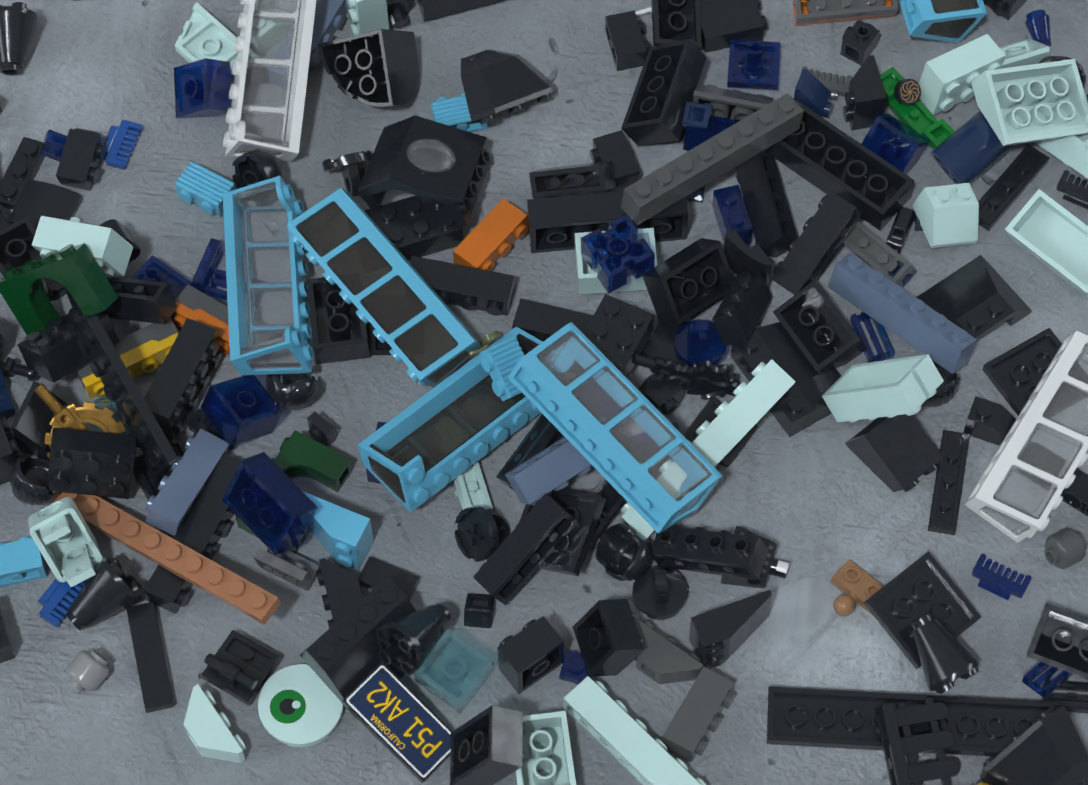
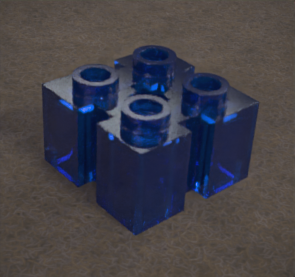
(617, 253)

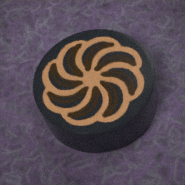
(907, 91)

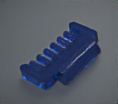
(999, 584)

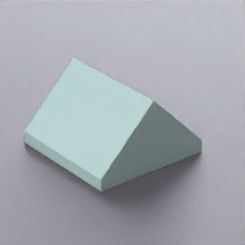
(1024, 53)

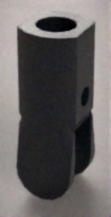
(900, 228)

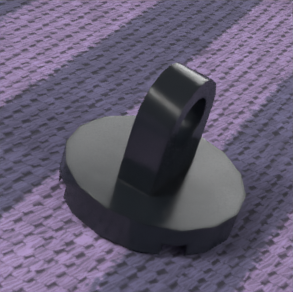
(348, 165)
(479, 533)
(660, 592)

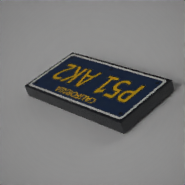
(400, 721)

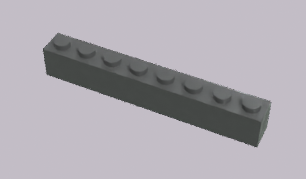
(711, 159)

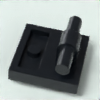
(240, 667)

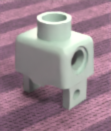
(62, 545)

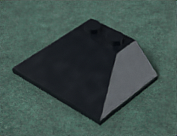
(976, 299)

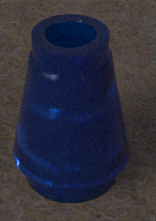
(1039, 26)

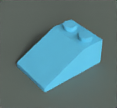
(341, 532)

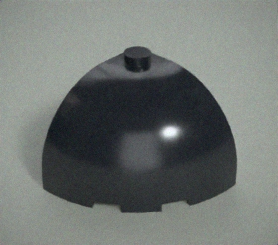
(374, 66)

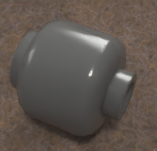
(1065, 548)

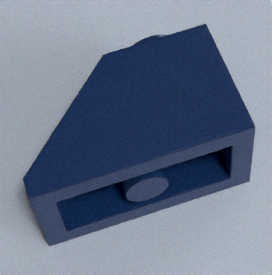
(813, 94)

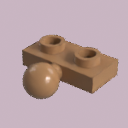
(857, 588)

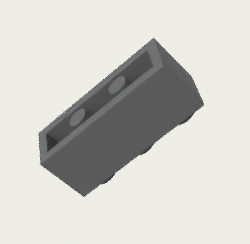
(698, 714)

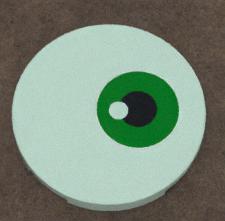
(298, 707)

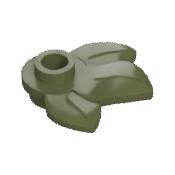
(486, 341)

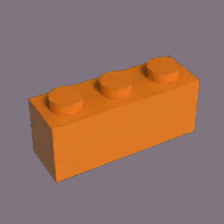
(492, 237)

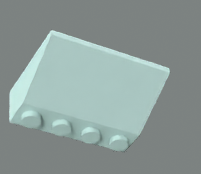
(1033, 101)

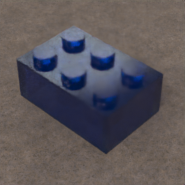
(269, 503)

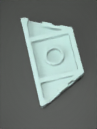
(206, 38)

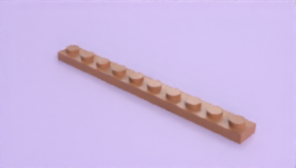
(176, 557)

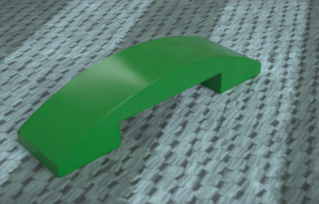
(916, 114)

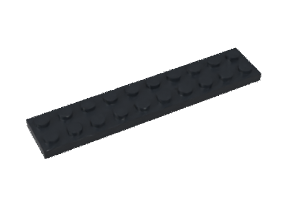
(850, 719)

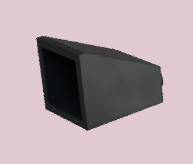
(896, 451)

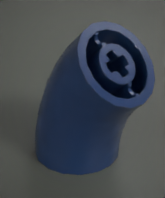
(969, 150)

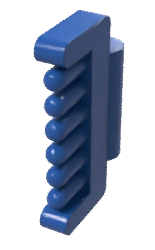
(114, 143)
(54, 598)

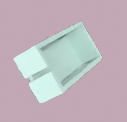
(1053, 239)
(883, 389)

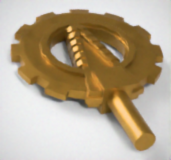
(76, 417)

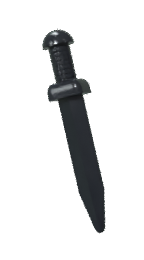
(10, 368)

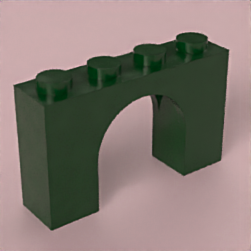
(73, 269)
(308, 458)

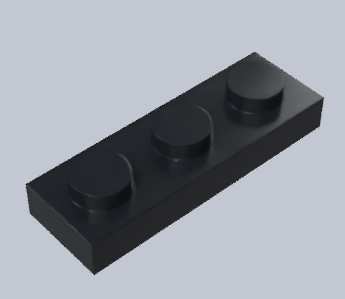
(21, 169)

